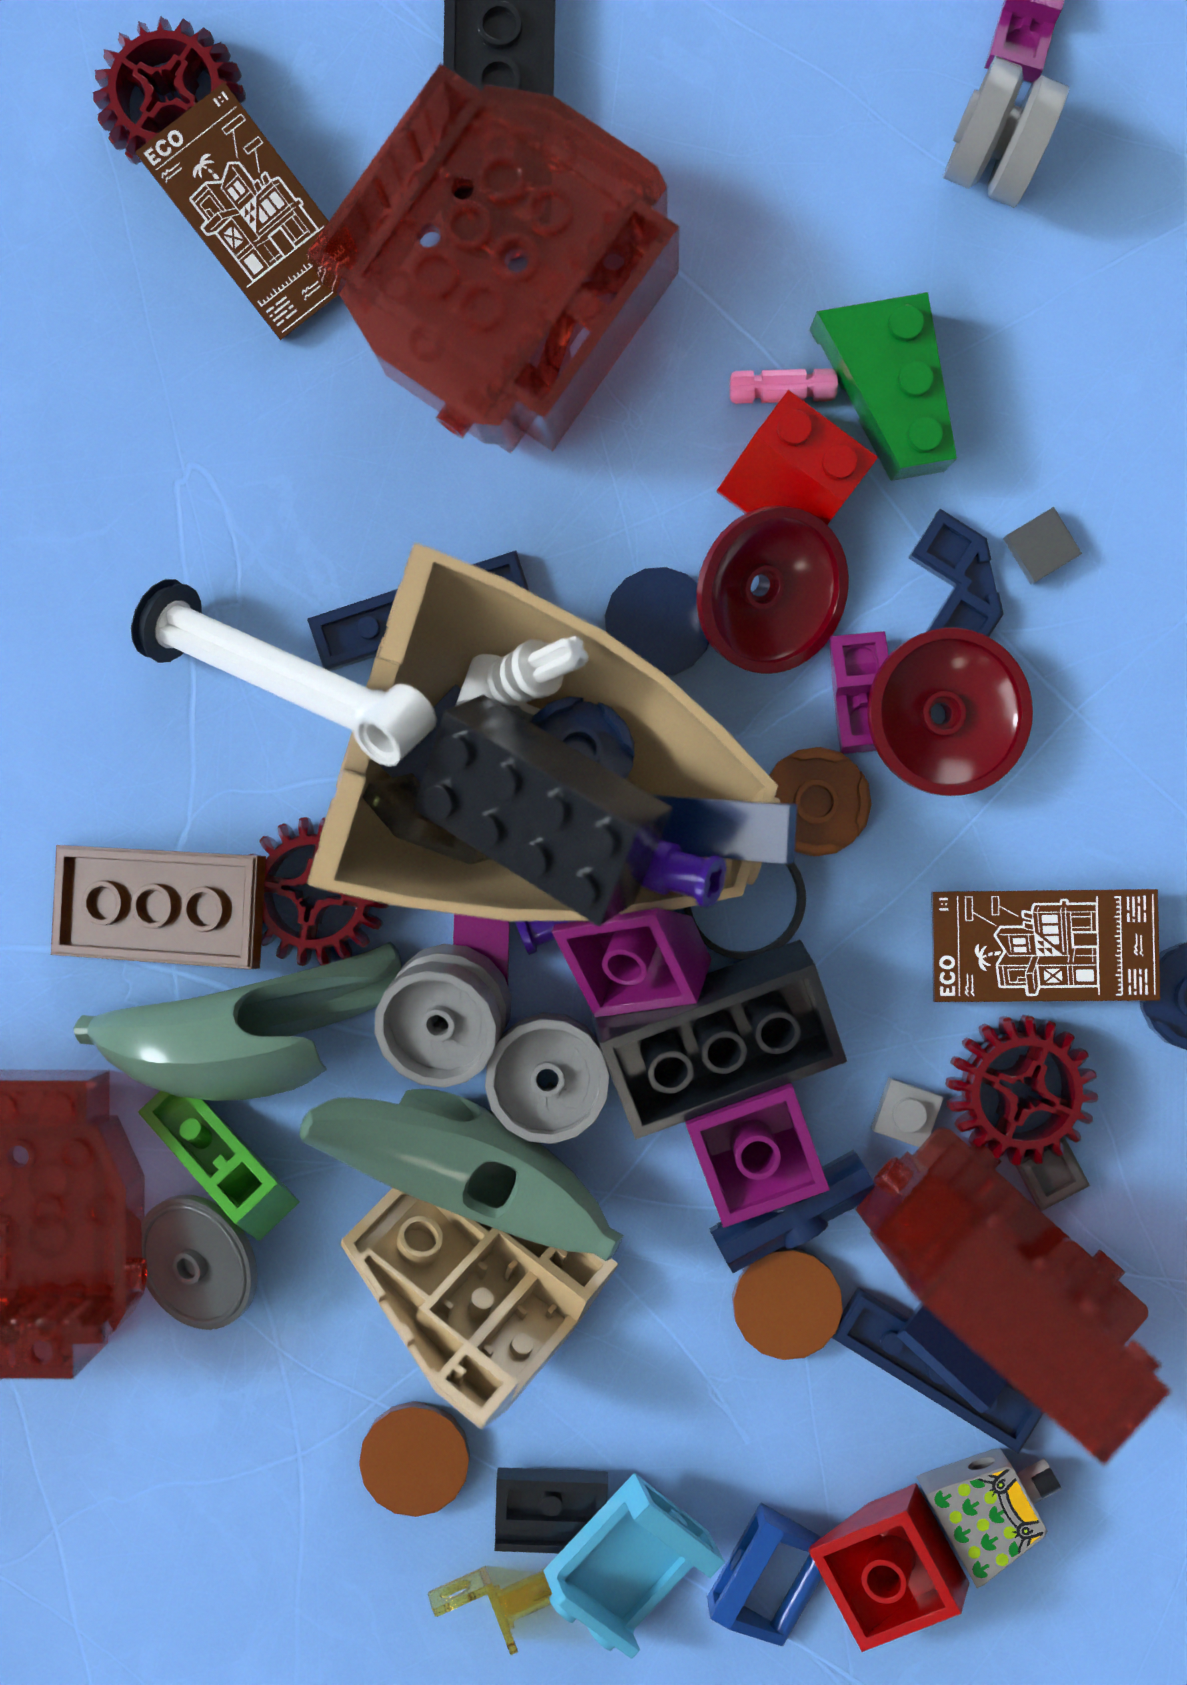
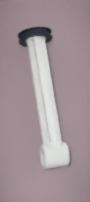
(384, 723)

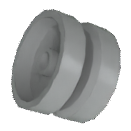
(1005, 132)
(443, 1015)
(551, 1111)

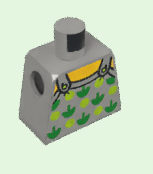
(989, 1509)

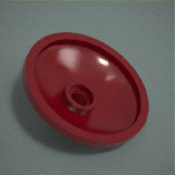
(797, 593)
(983, 705)

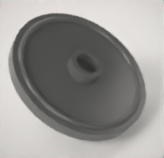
(198, 1262)

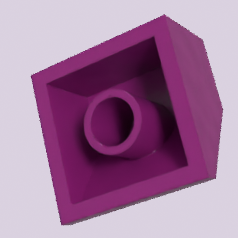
(636, 960)
(757, 1155)

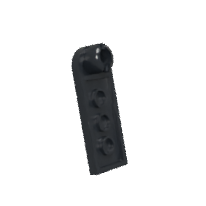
(501, 47)

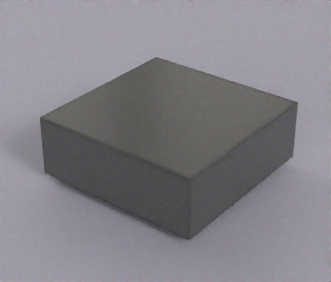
(1042, 545)
(1054, 1178)

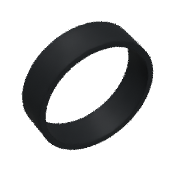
(784, 938)

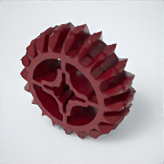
(135, 66)
(307, 915)
(1012, 1113)

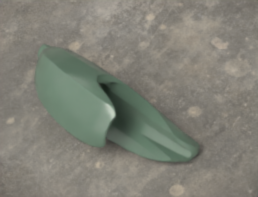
(240, 1038)
(465, 1163)

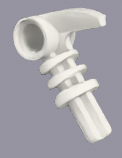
(524, 674)

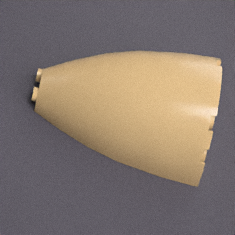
(434, 630)

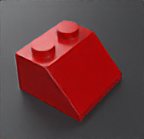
(797, 463)
(891, 1569)

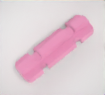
(773, 384)

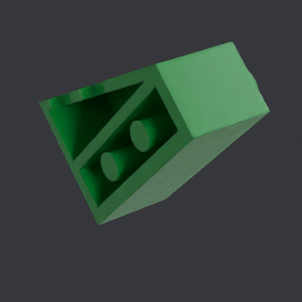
(894, 380)

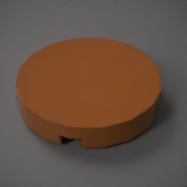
(829, 798)
(787, 1304)
(414, 1459)

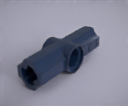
(796, 1222)

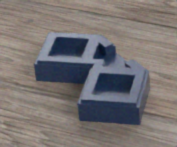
(963, 561)

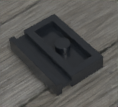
(545, 1507)

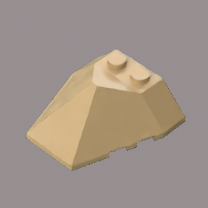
(471, 1299)

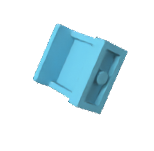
(627, 1563)

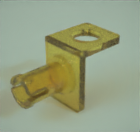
(508, 1603)

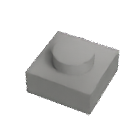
(906, 1112)

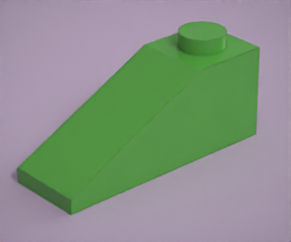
(220, 1162)

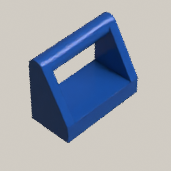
(744, 1569)

